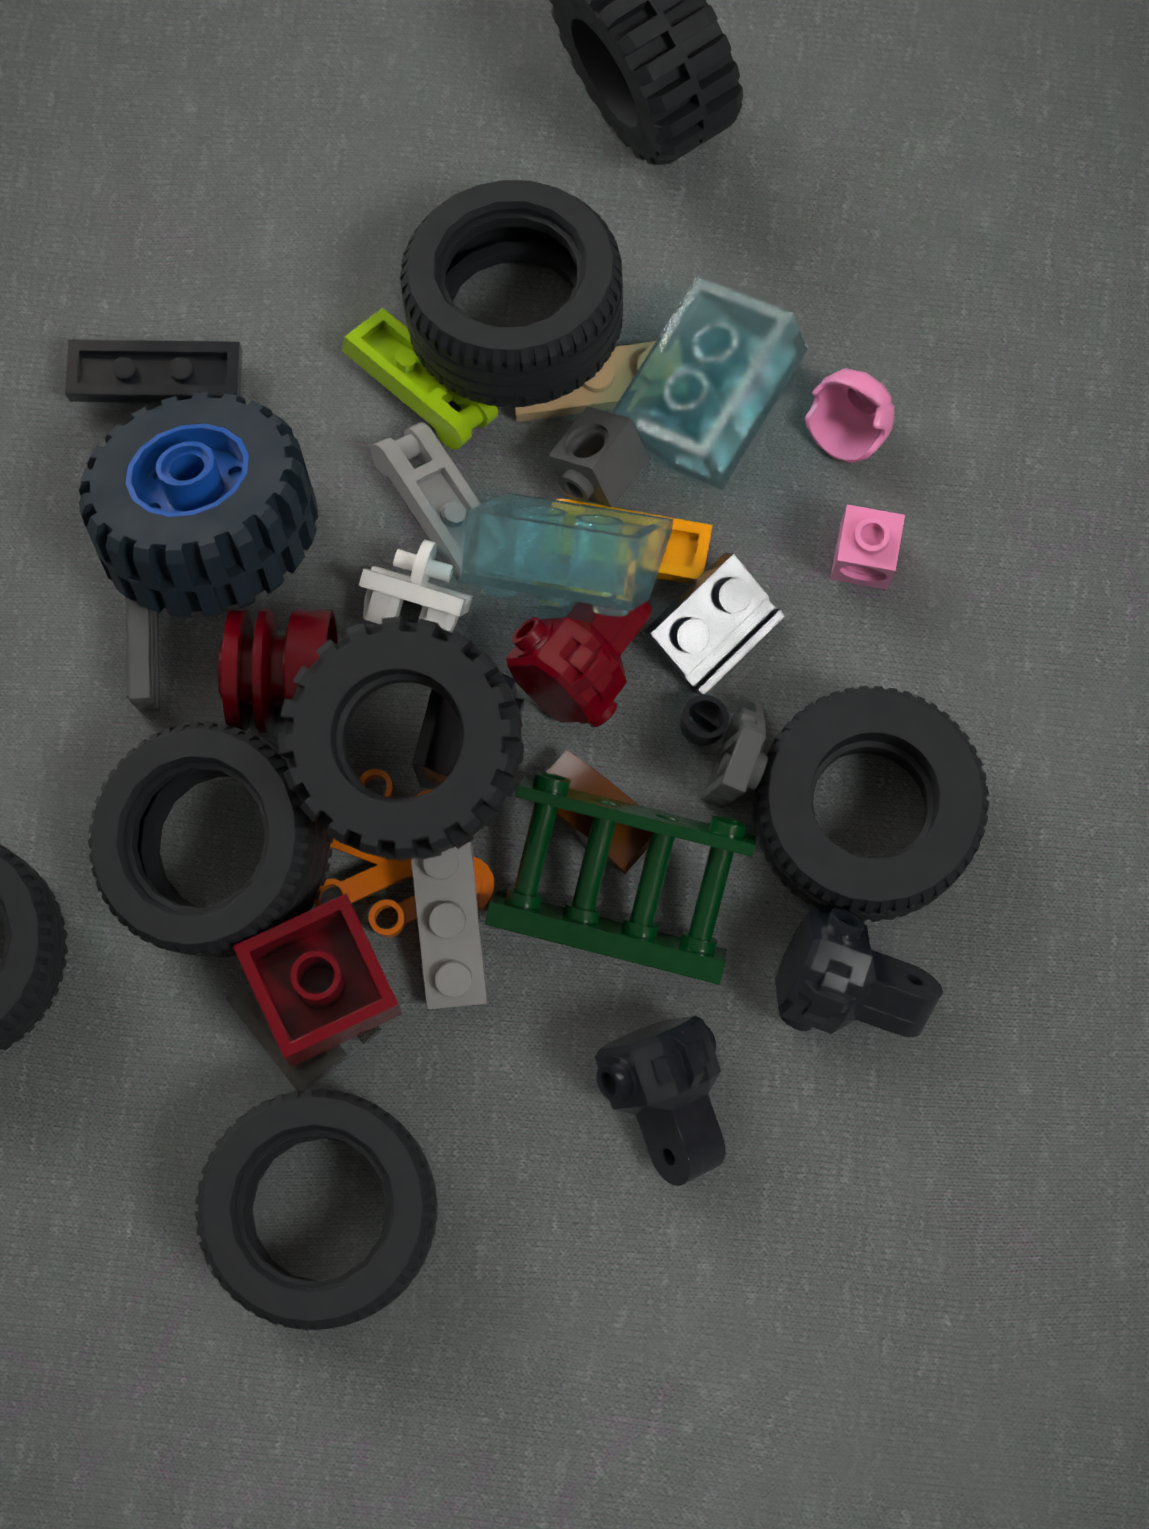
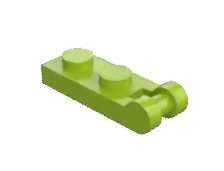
(386, 353)

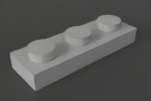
(450, 929)

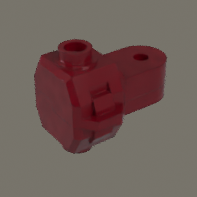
(575, 661)

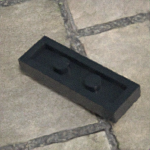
(151, 370)

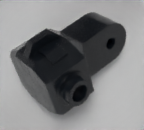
(836, 978)
(666, 1082)

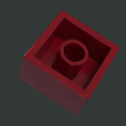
(317, 980)

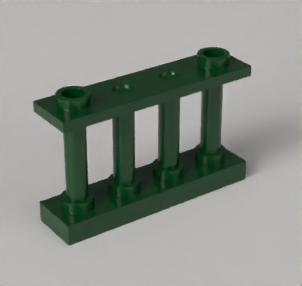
(638, 934)

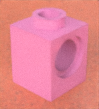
(867, 547)

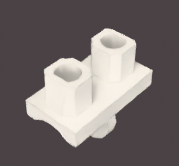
(389, 589)

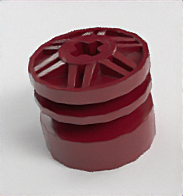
(262, 666)

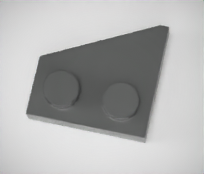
(739, 758)

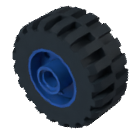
(199, 504)

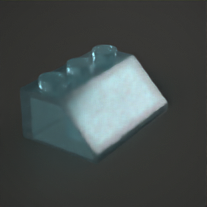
(712, 380)
(564, 552)

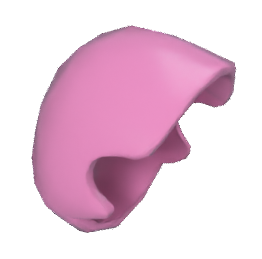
(850, 415)

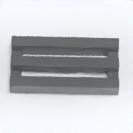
(142, 657)

